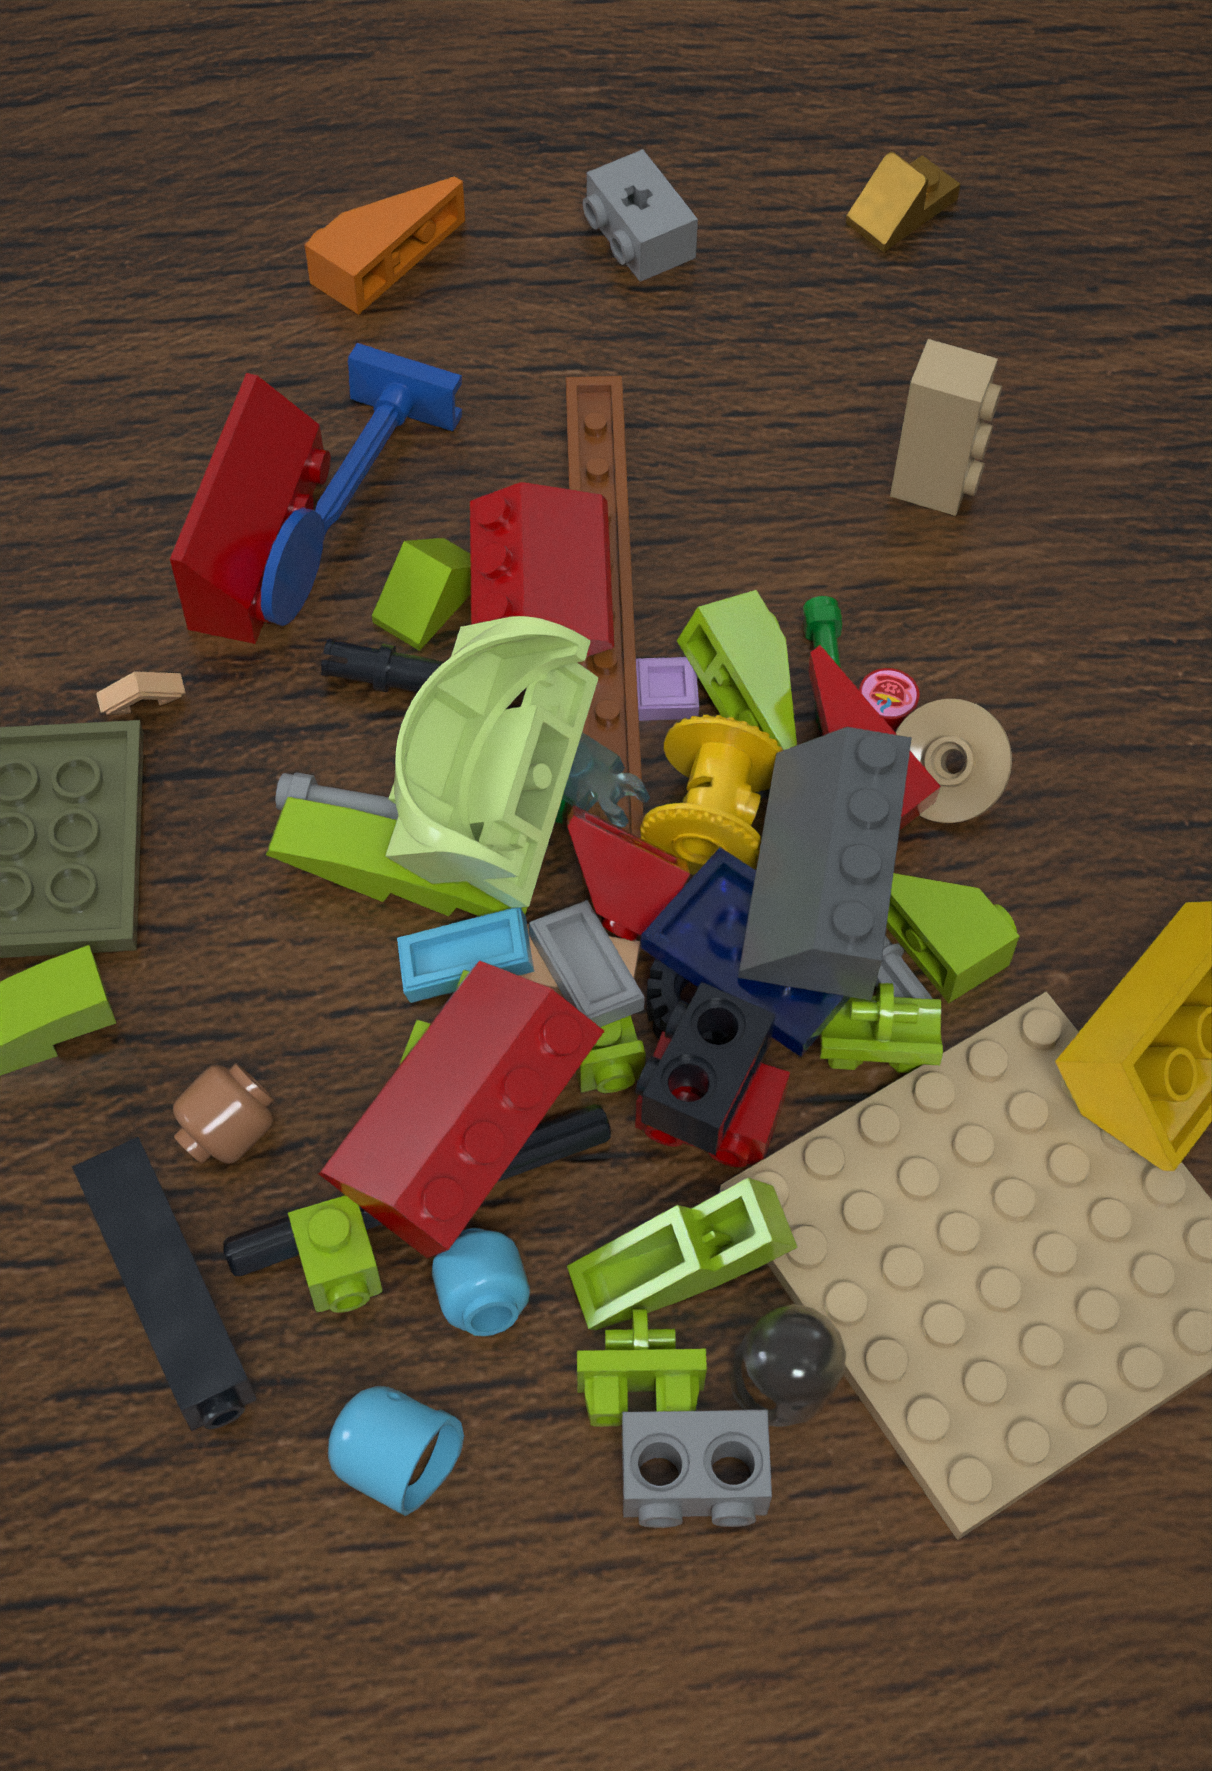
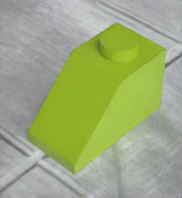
(950, 932)

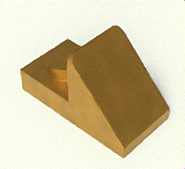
(900, 199)

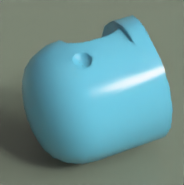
(382, 1440)

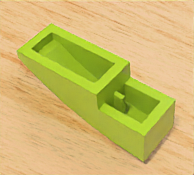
(49, 1007)
(682, 1254)

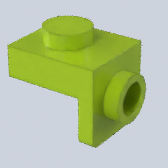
(335, 1254)

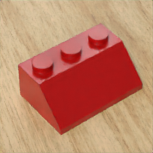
(543, 558)

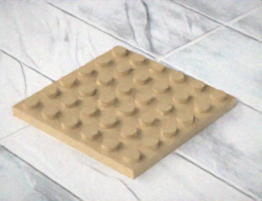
(996, 1266)

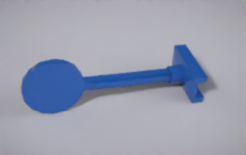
(397, 391)

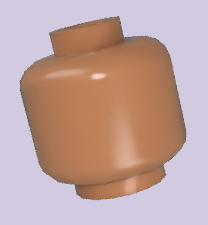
(222, 1114)

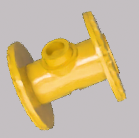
(724, 770)

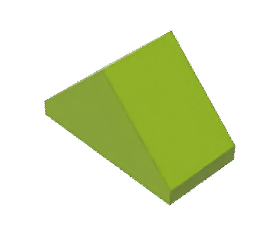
(423, 590)

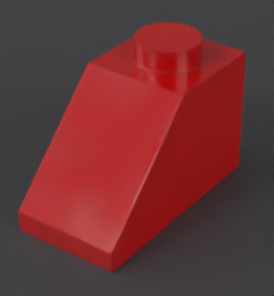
(624, 873)

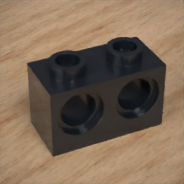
(716, 1070)

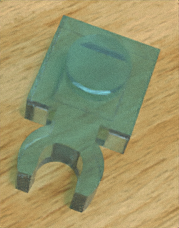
(599, 777)

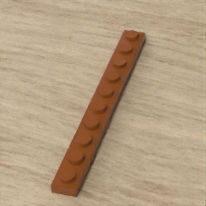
(599, 467)

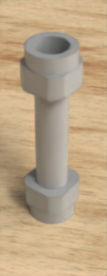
(306, 788)

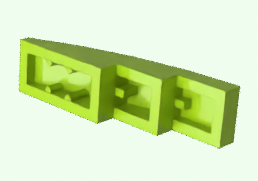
(351, 852)

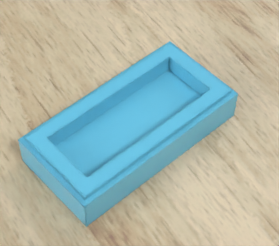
(436, 957)

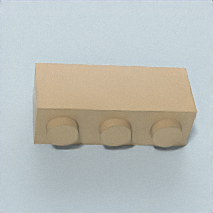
(945, 427)

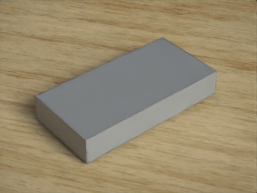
(586, 964)

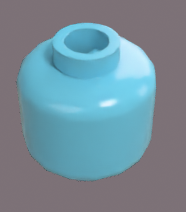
(481, 1282)

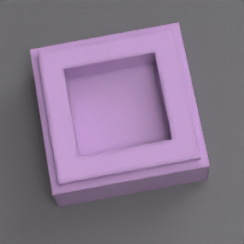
(666, 689)

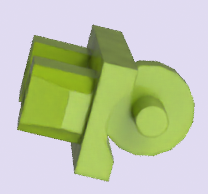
(884, 1030)
(639, 1362)

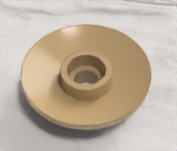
(978, 735)

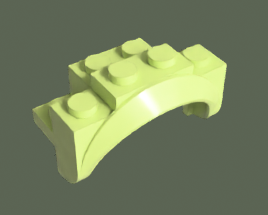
(487, 780)

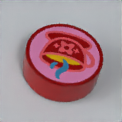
(891, 694)

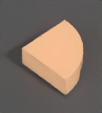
(139, 686)

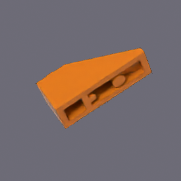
(380, 242)

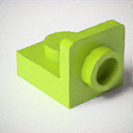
(614, 1060)

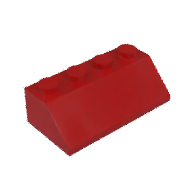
(254, 482)
(461, 1106)

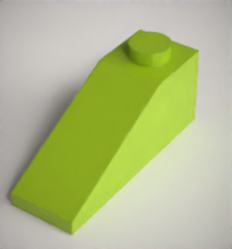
(743, 663)

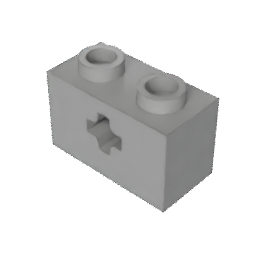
(640, 215)

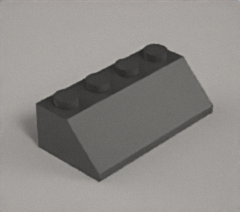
(827, 863)

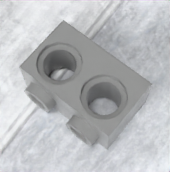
(693, 1445)

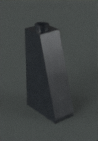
(165, 1286)

